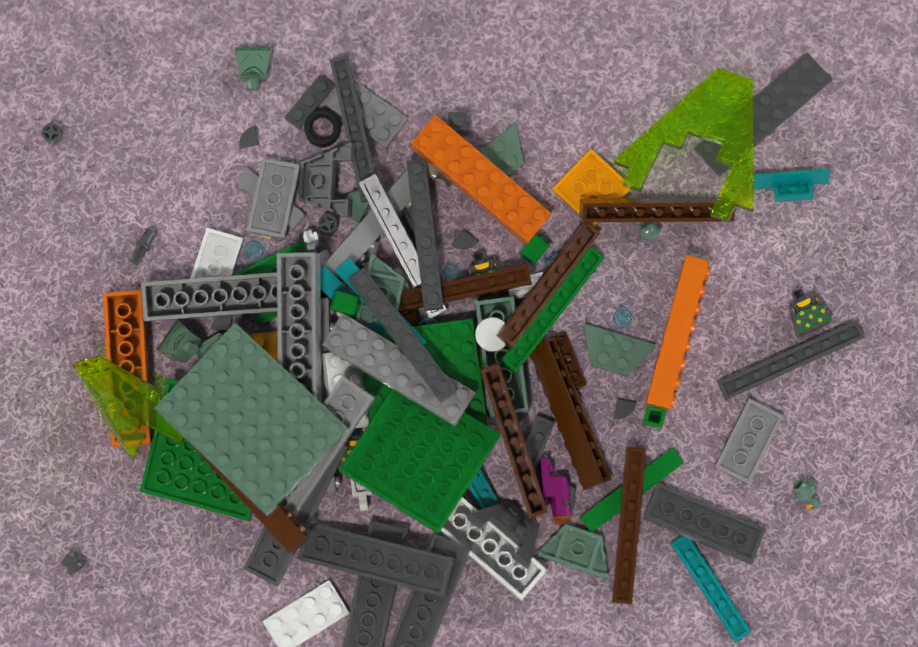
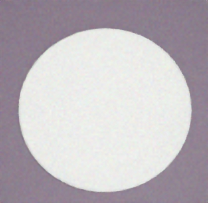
(487, 332)

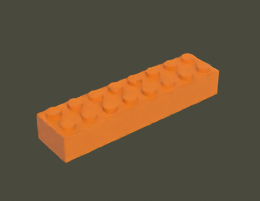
(480, 179)
(676, 333)
(127, 341)

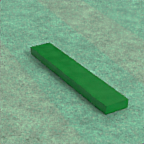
(611, 504)

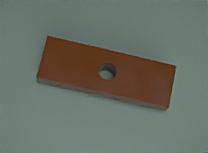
(568, 353)

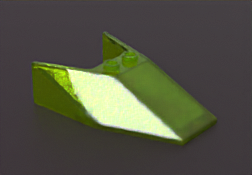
(123, 402)

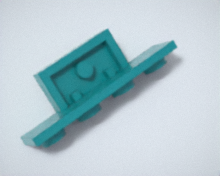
(792, 185)

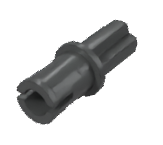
(142, 246)

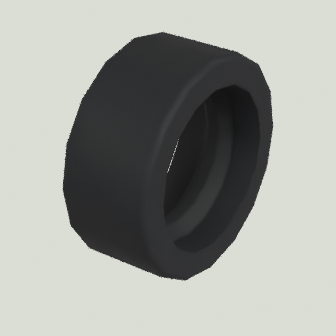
(322, 142)

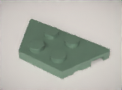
(505, 151)
(389, 283)
(615, 351)
(577, 550)

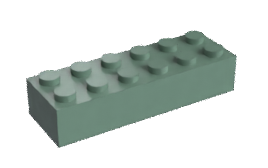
(503, 309)

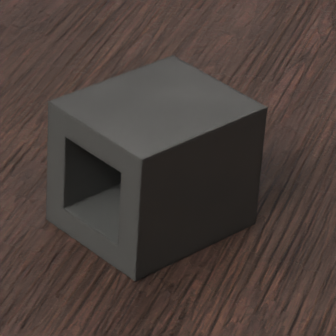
(459, 122)

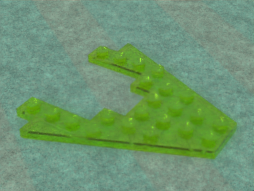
(714, 111)

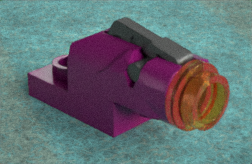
(559, 492)

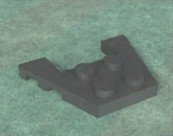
(318, 180)
(513, 524)

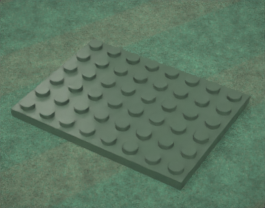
(251, 419)

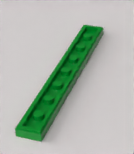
(552, 310)

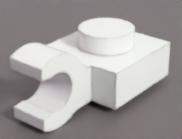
(311, 240)
(362, 493)

